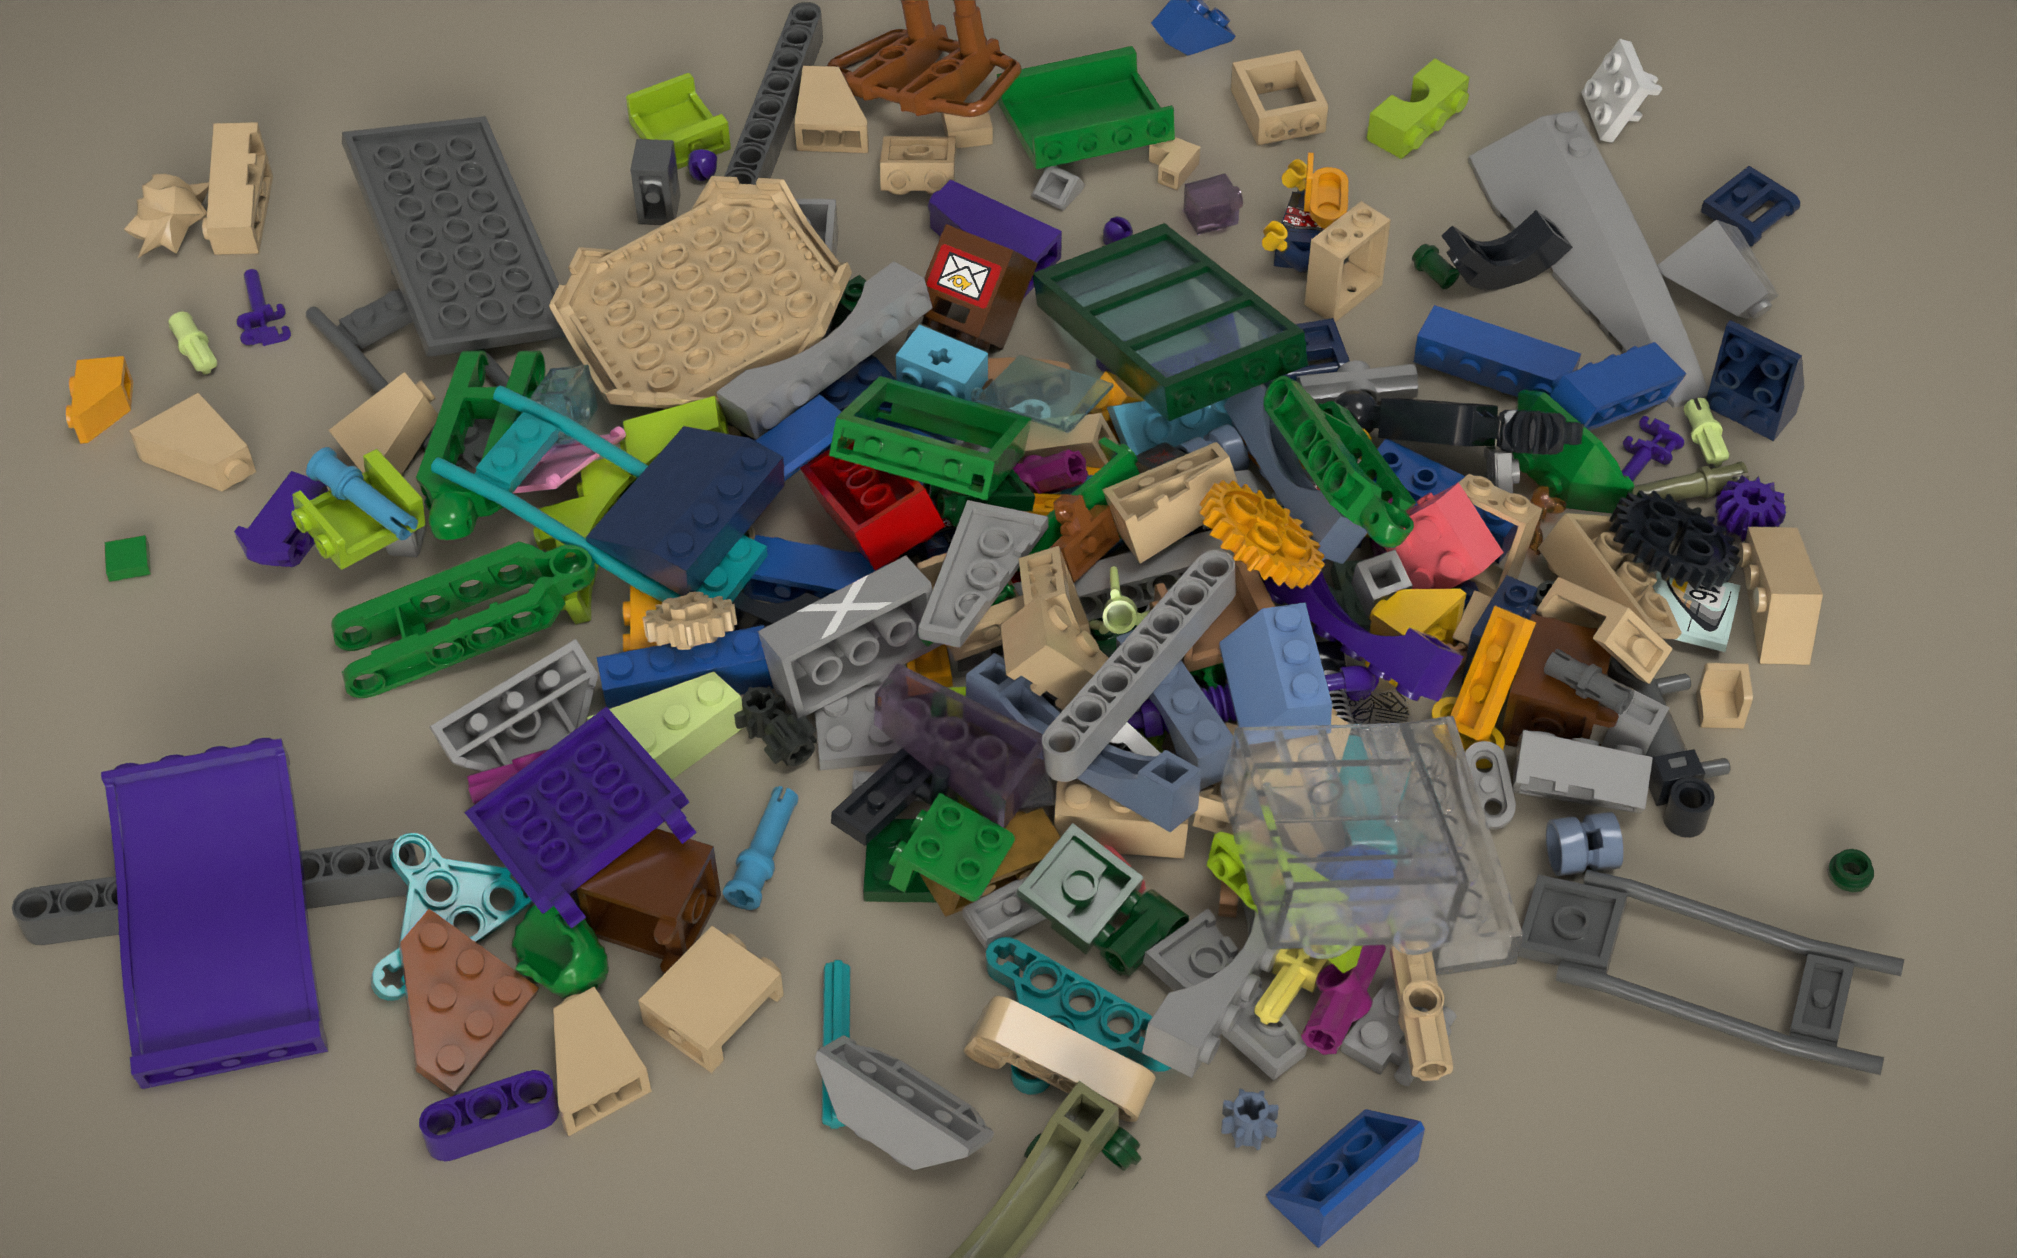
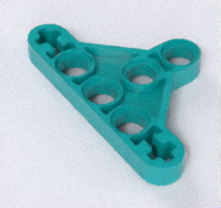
(469, 895)
(1055, 1005)

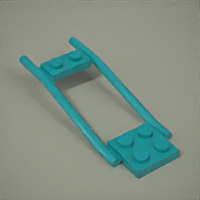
(525, 446)

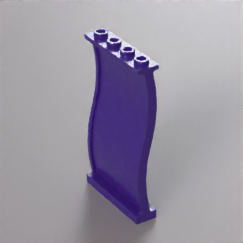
(212, 913)

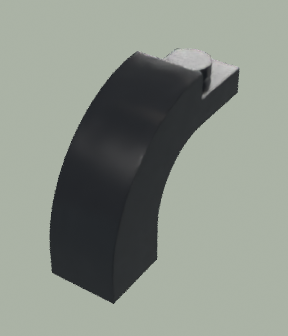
(1509, 259)

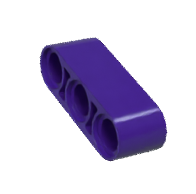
(466, 1110)

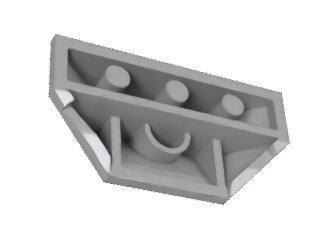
(521, 713)
(898, 1106)

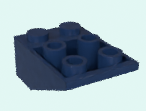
(1756, 381)

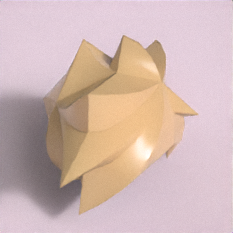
(167, 212)

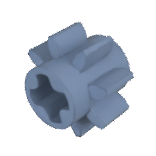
(1249, 1119)

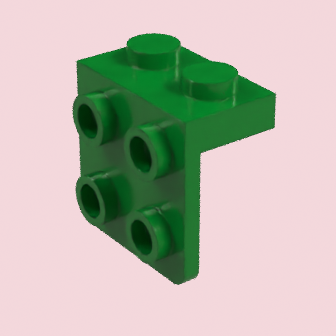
(951, 849)

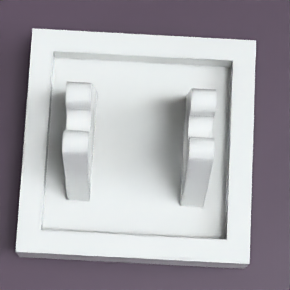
(1618, 90)

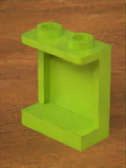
(678, 114)
(345, 530)

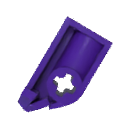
(273, 534)

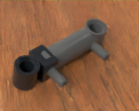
(1675, 771)

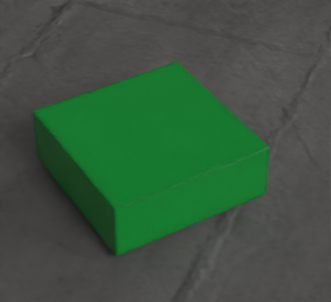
(127, 558)

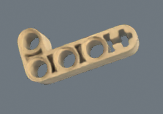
(1057, 1055)

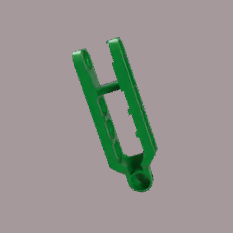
(1340, 442)
(451, 506)
(406, 614)

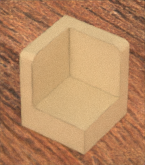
(1724, 695)

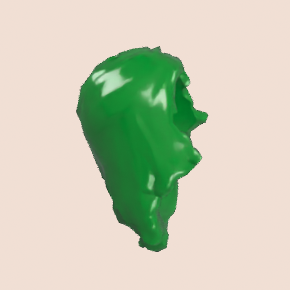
(559, 956)

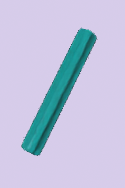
(835, 1022)

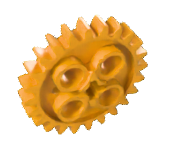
(1261, 534)

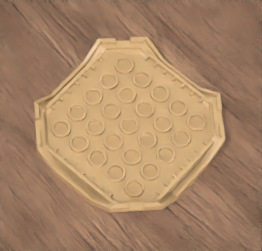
(701, 297)

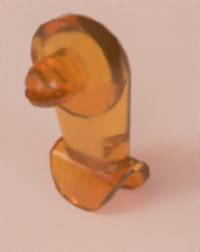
(1549, 505)

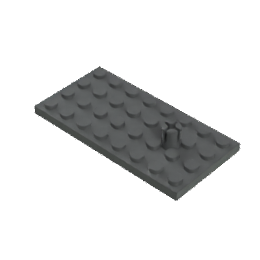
(455, 234)

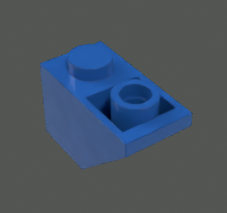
(1192, 26)

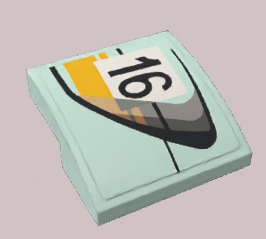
(1701, 614)

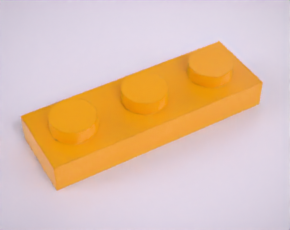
(1491, 673)

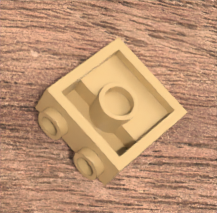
(916, 163)

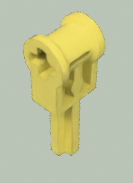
(1293, 971)

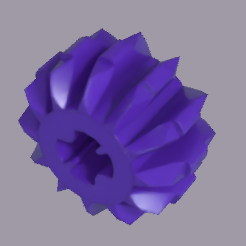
(1749, 505)

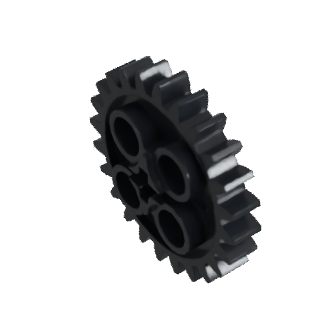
(1698, 553)

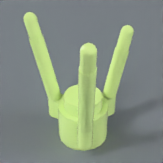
(1119, 611)

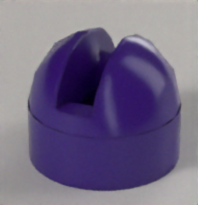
(702, 164)
(1116, 230)

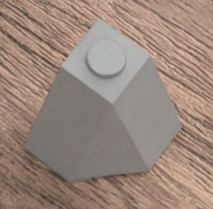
(1722, 270)

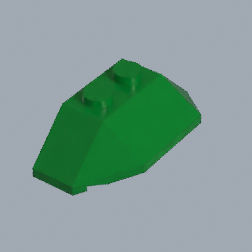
(1580, 474)

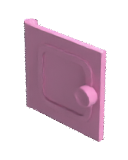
(563, 462)

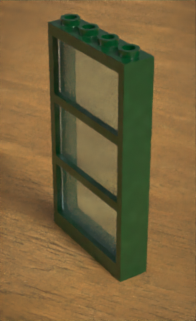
(1170, 321)

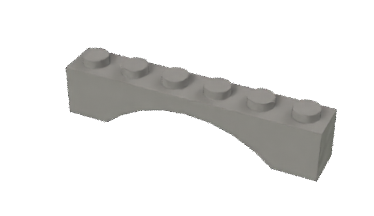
(772, 392)
(1192, 1018)

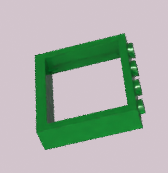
(926, 457)

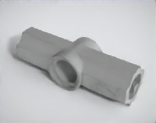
(1380, 382)

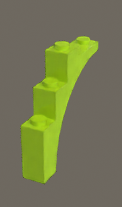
(605, 482)

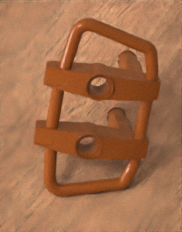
(906, 67)

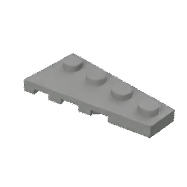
(977, 569)
(1199, 953)

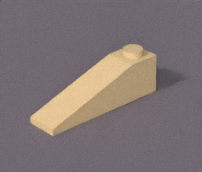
(1586, 555)

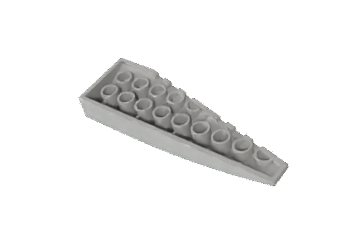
(1610, 268)

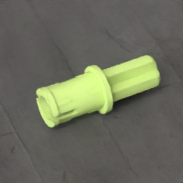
(192, 342)
(1706, 432)

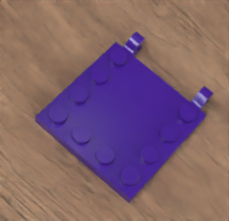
(578, 811)

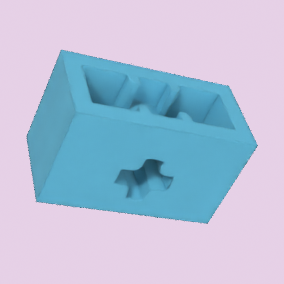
(941, 364)

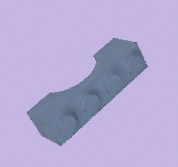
(1192, 722)

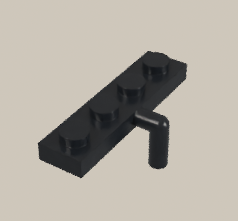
(888, 794)

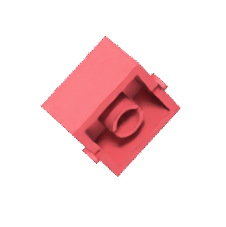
(1446, 541)

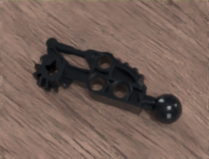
(1462, 423)

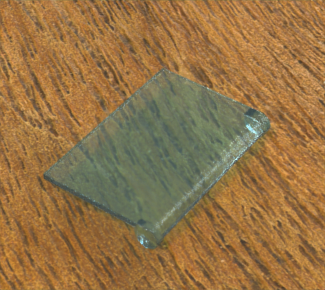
(1043, 393)

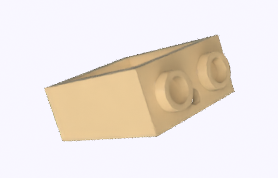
(1274, 74)
(1364, 238)
(1511, 508)
(1048, 576)

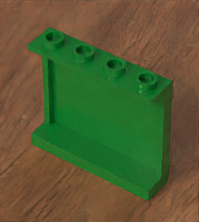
(1084, 108)

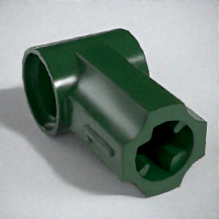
(1148, 924)

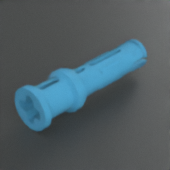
(349, 484)
(757, 863)

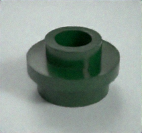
(1853, 861)
(1122, 1149)

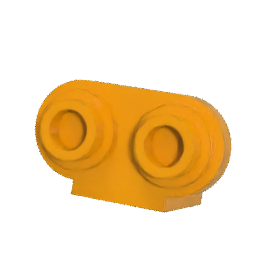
(1325, 193)

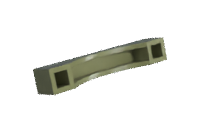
(1048, 1175)

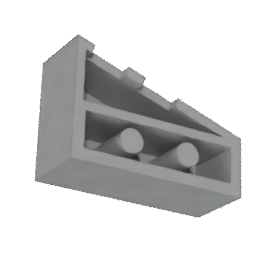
(1581, 771)

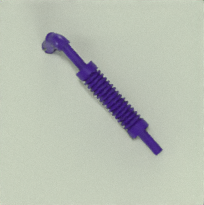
(1355, 681)

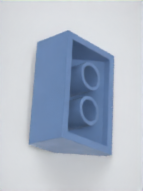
(1276, 670)

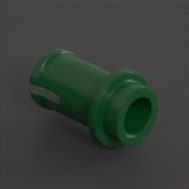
(1427, 259)

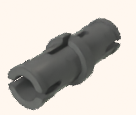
(1589, 681)

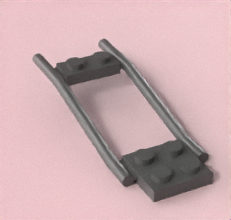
(379, 320)
(1578, 932)

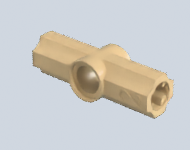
(1423, 1031)

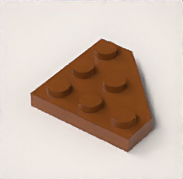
(456, 1000)

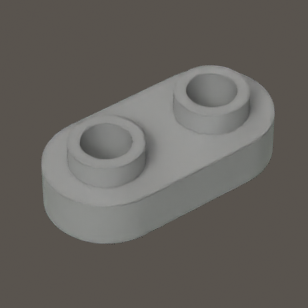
(1494, 784)

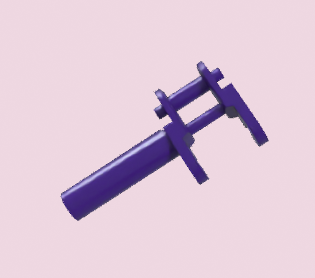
(260, 315)
(1647, 450)

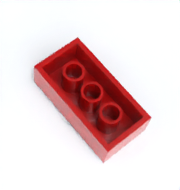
(873, 507)

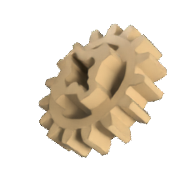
(689, 620)

